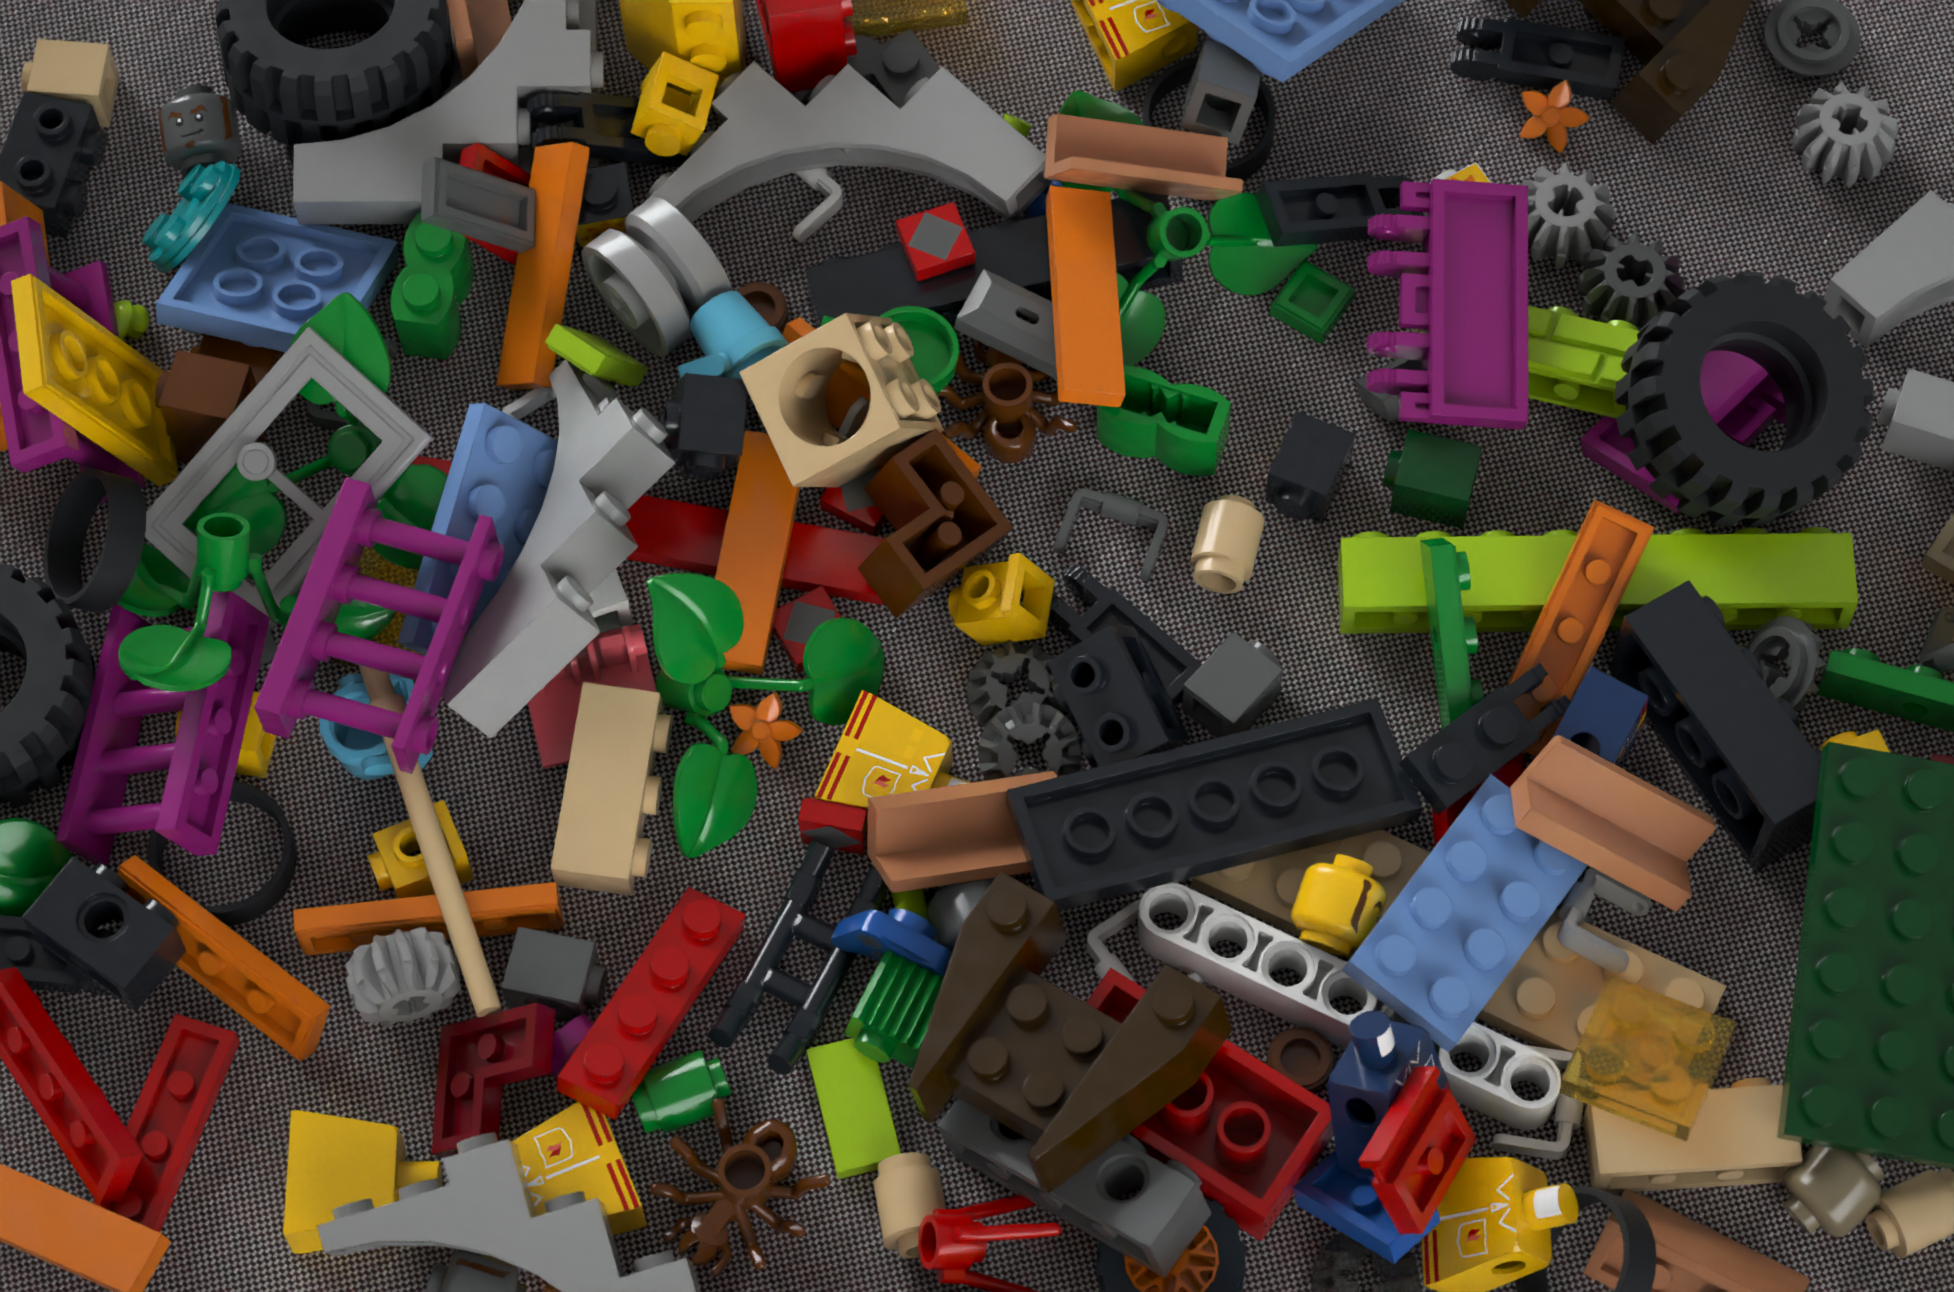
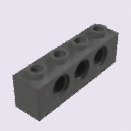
(1147, 1228)

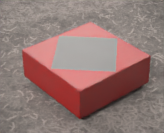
(935, 241)
(854, 505)
(798, 620)
(833, 824)

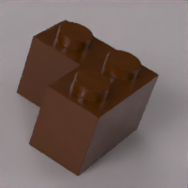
(208, 388)
(938, 519)

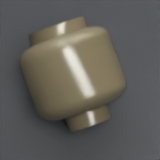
(1832, 1190)

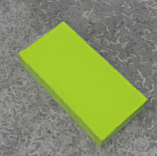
(595, 356)
(852, 1107)

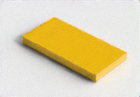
(91, 379)

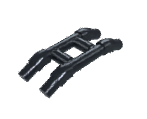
(764, 976)

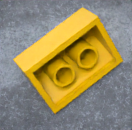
(694, 30)

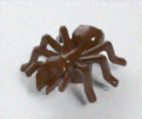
(1007, 406)
(746, 1182)

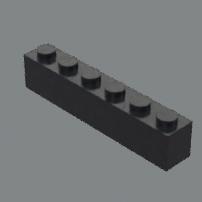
(1011, 250)

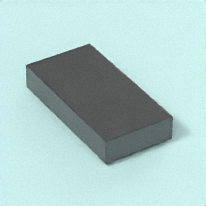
(478, 205)

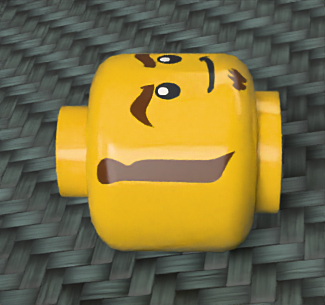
(1338, 905)

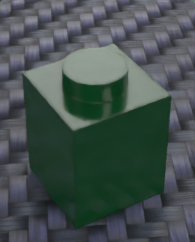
(1432, 478)

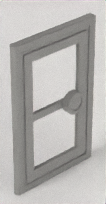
(256, 461)

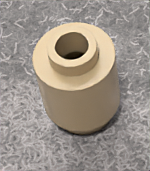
(1226, 544)
(904, 1195)
(1914, 1213)

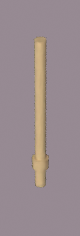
(437, 858)

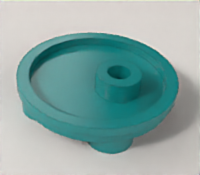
(204, 197)

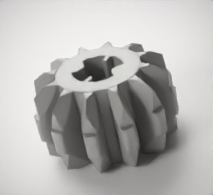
(1845, 134)
(1567, 215)
(403, 976)

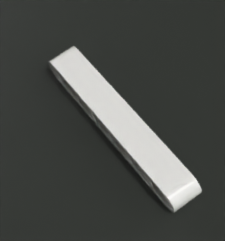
(1308, 1001)

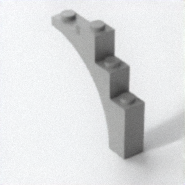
(849, 122)
(380, 172)
(1897, 273)
(578, 540)
(493, 1215)

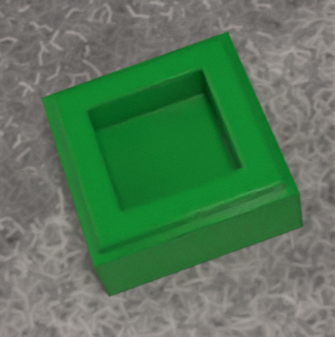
(1312, 301)

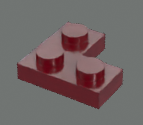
(478, 1061)

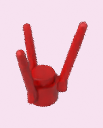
(954, 1242)

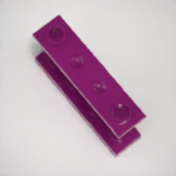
(32, 432)
(337, 580)
(198, 762)

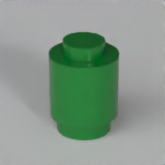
(680, 1092)

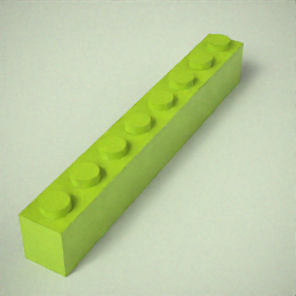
(1745, 573)

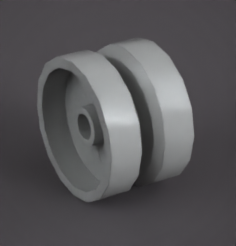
(655, 274)

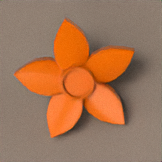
(1552, 115)
(763, 729)

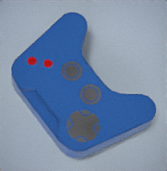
(899, 932)

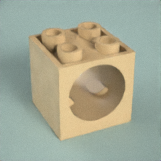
(792, 393)

